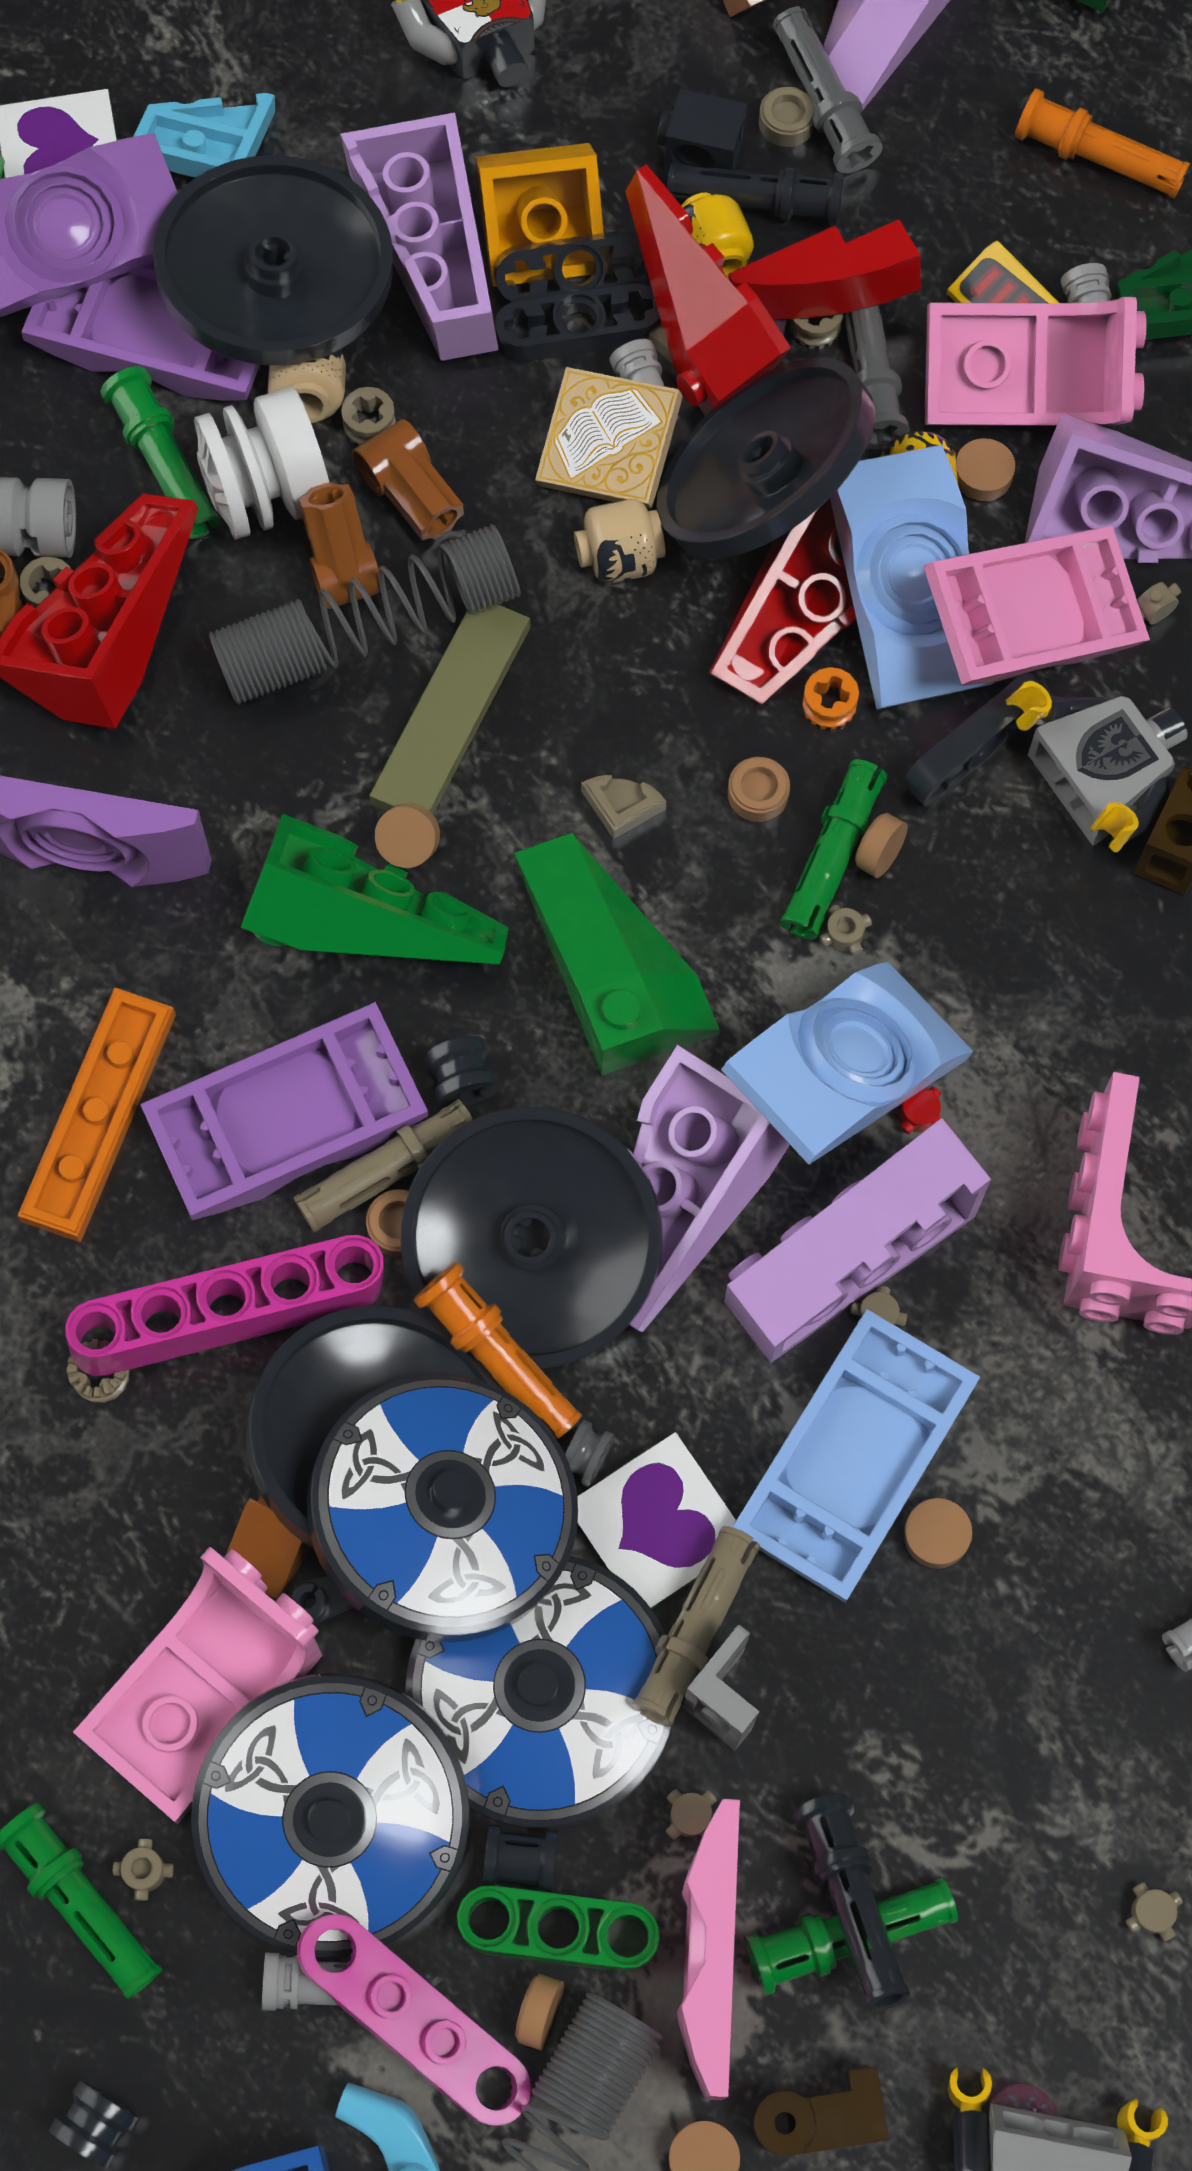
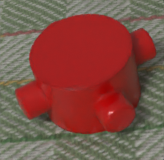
(921, 1111)

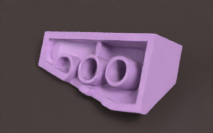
(873, 38)

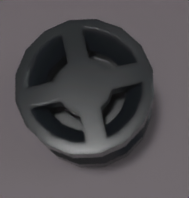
(461, 1071)
(93, 2124)

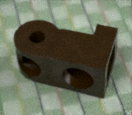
(1169, 847)
(801, 2125)

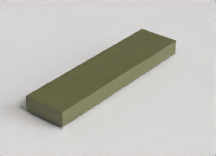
(451, 709)

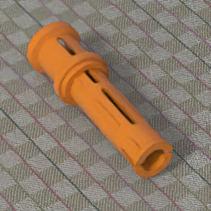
(1075, 135)
(479, 1330)

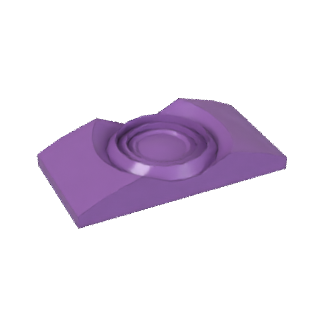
(81, 220)
(127, 326)
(100, 832)
(285, 1113)

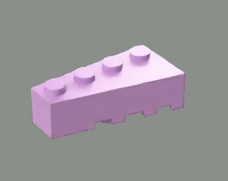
(424, 194)
(857, 1241)

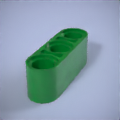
(529, 1907)

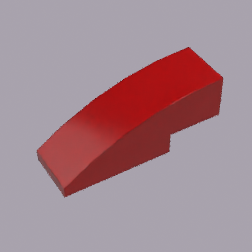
(834, 276)

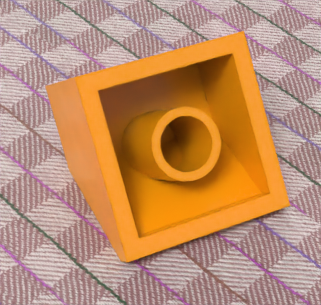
(540, 199)

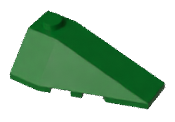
(330, 901)
(617, 967)

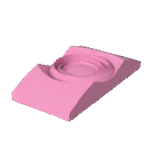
(1036, 605)
(709, 1952)

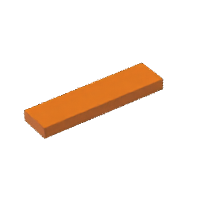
(97, 1115)

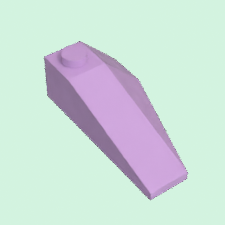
(1110, 479)
(705, 1162)

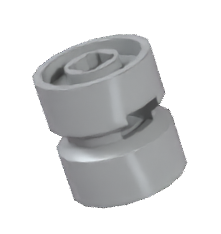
(37, 517)

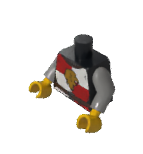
(474, 34)

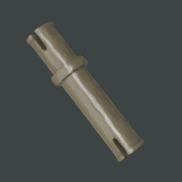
(379, 1168)
(685, 1648)

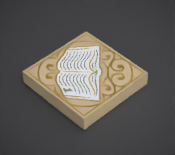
(608, 437)

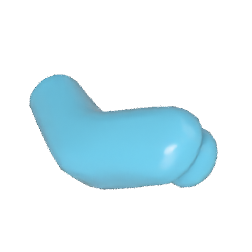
(390, 2125)

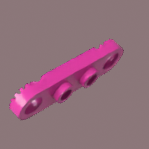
(414, 2020)

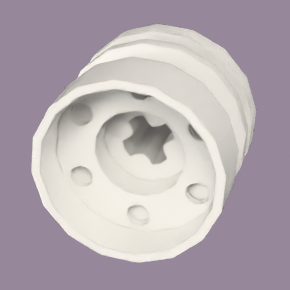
(260, 462)

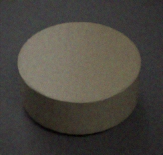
(786, 117)

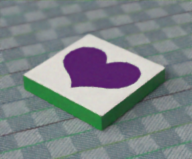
(53, 129)
(654, 1520)

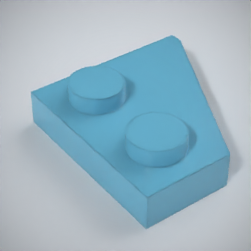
(205, 133)

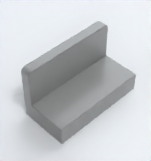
(715, 1702)

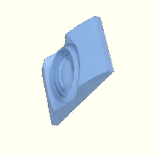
(890, 524)
(845, 1060)
(856, 1455)

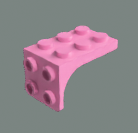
(1033, 363)
(1101, 1264)
(195, 1677)

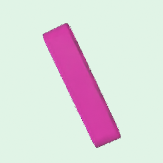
(202, 1328)

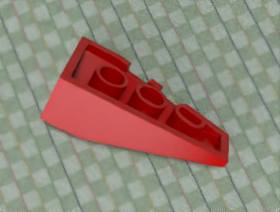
(713, 331)
(789, 611)
(96, 631)

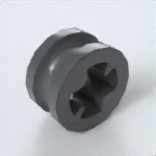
(588, 1452)

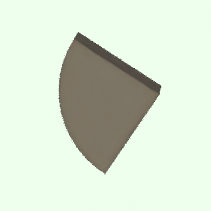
(622, 802)

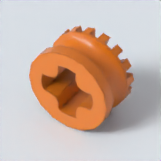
(841, 711)

